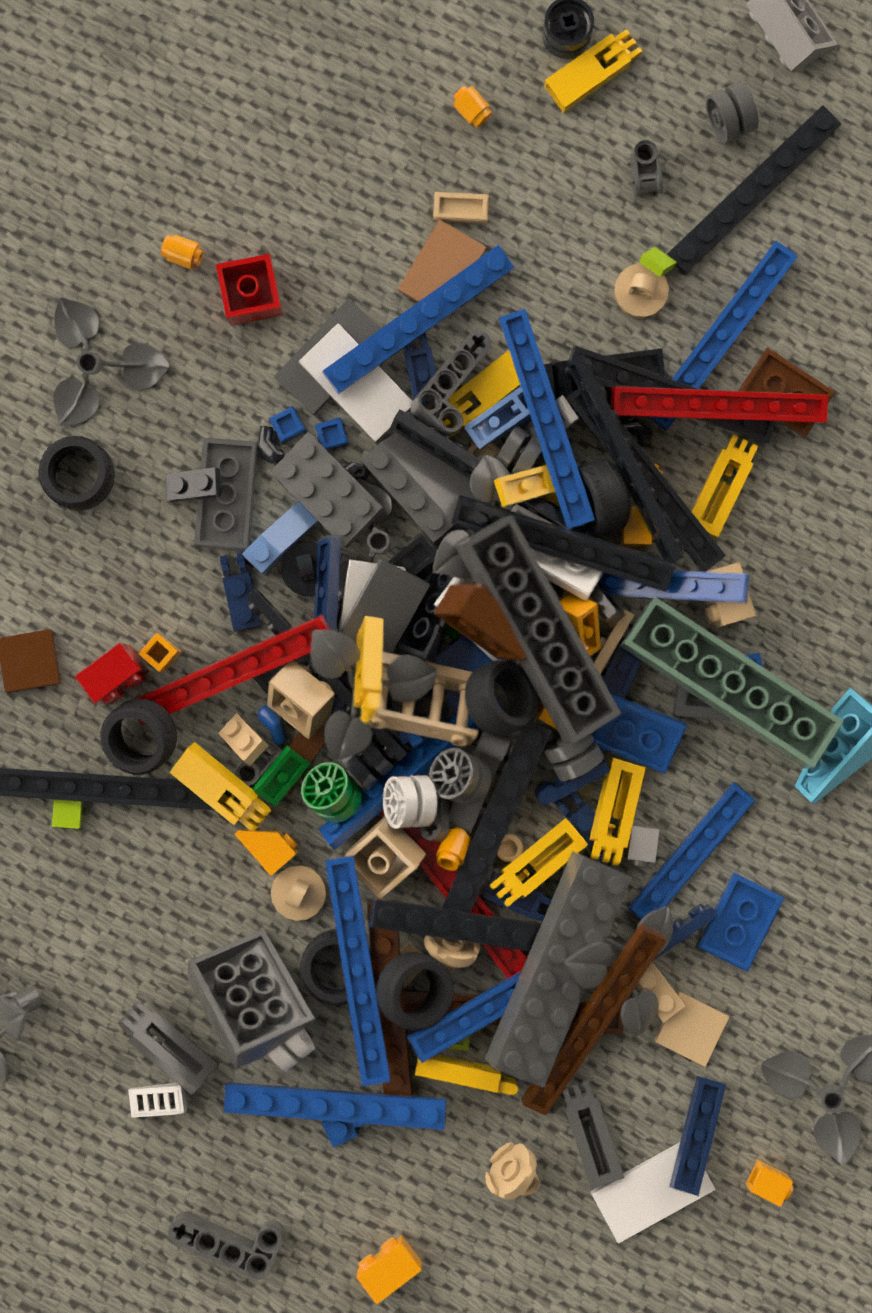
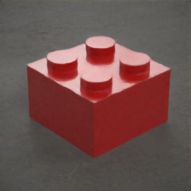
(249, 289)
(112, 674)

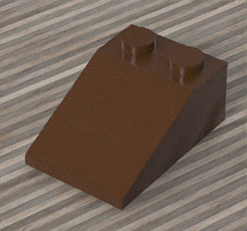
(480, 619)

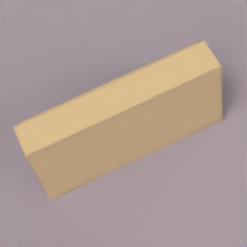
(461, 207)

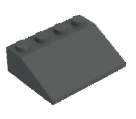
(418, 484)
(249, 997)

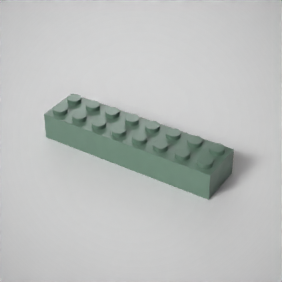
(731, 683)

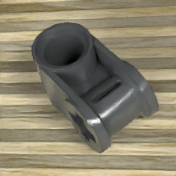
(646, 174)
(261, 764)

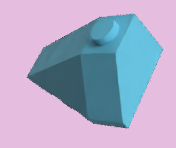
(845, 753)

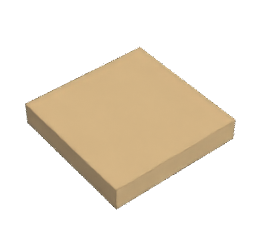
(693, 1030)

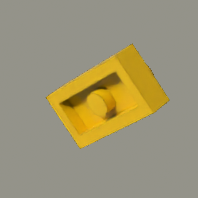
(524, 486)

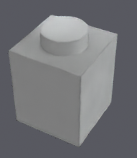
(642, 845)

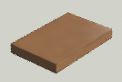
(440, 259)

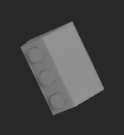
(793, 30)

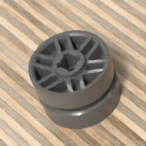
(732, 112)
(517, 453)
(573, 758)
(460, 776)

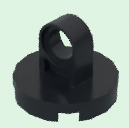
(299, 568)

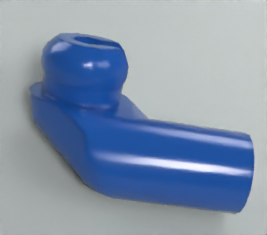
(273, 723)

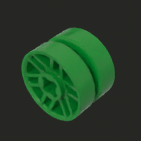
(331, 792)

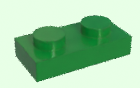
(281, 775)

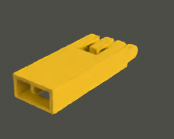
(585, 72)
(489, 388)
(717, 497)
(369, 668)
(210, 781)
(618, 801)
(544, 857)
(466, 1073)

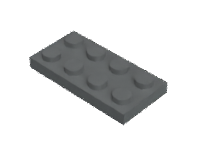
(327, 490)

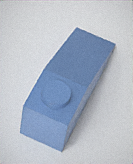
(499, 420)
(279, 538)

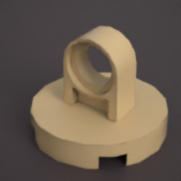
(640, 292)
(298, 892)
(452, 952)
(512, 1172)

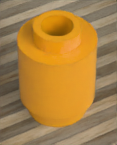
(472, 106)
(182, 251)
(453, 849)

